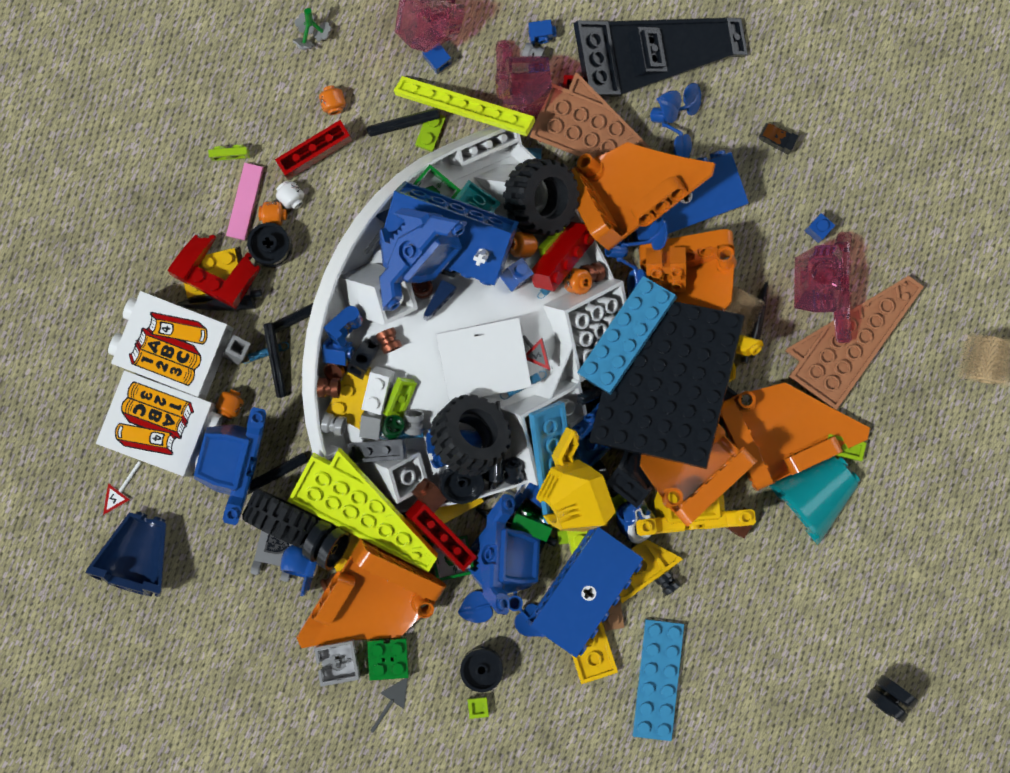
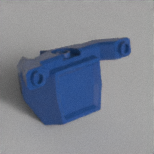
(416, 251)
(229, 461)
(505, 557)

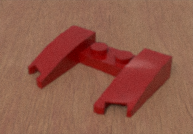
(187, 270)

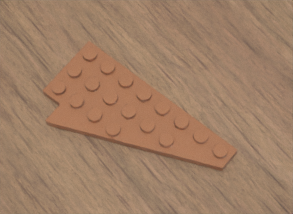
(581, 121)
(833, 368)

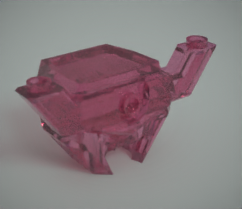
(428, 22)
(522, 80)
(824, 283)

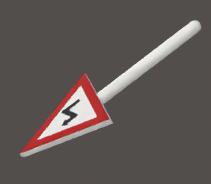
(114, 497)

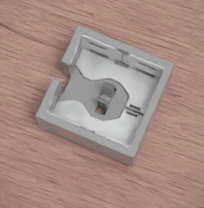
(347, 659)

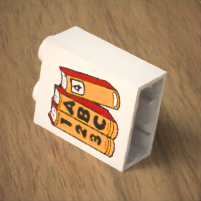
(170, 344)
(157, 424)

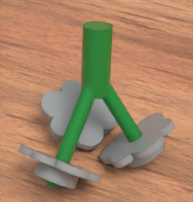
(306, 25)

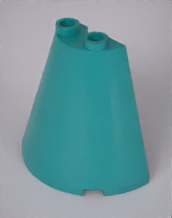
(818, 494)

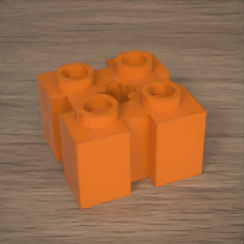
(667, 268)

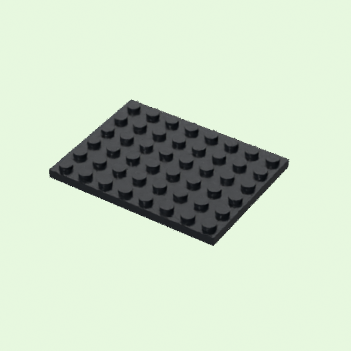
(673, 388)

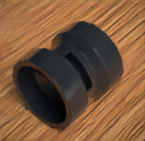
(513, 470)
(667, 583)

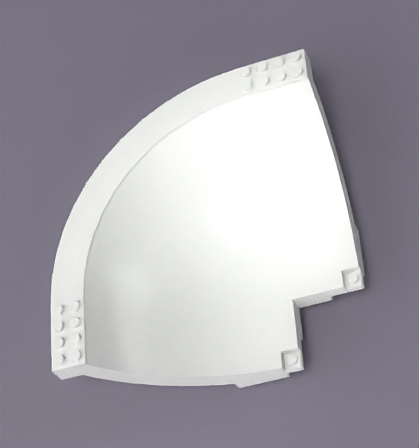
(565, 321)

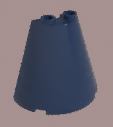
(133, 556)

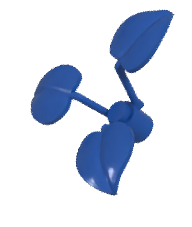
(670, 107)
(658, 238)
(478, 610)

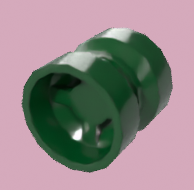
(396, 425)

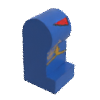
(344, 324)

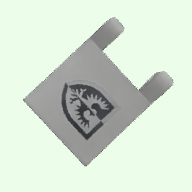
(269, 551)

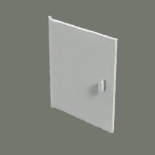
(484, 359)

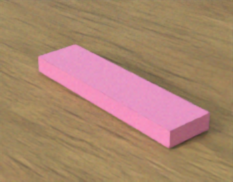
(244, 201)

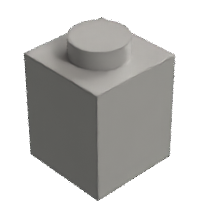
(235, 349)
(371, 425)

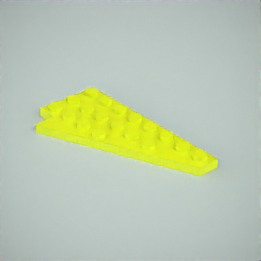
(351, 501)

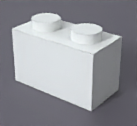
(378, 390)

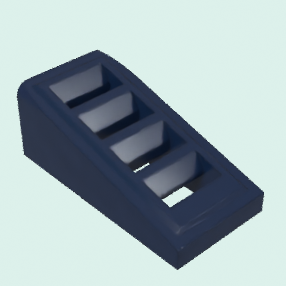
(442, 295)

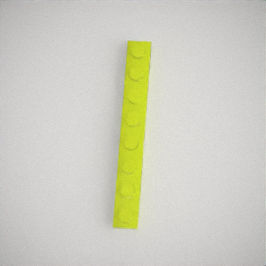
(465, 106)

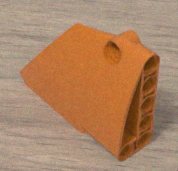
(632, 188)
(707, 273)
(787, 431)
(696, 486)
(371, 599)

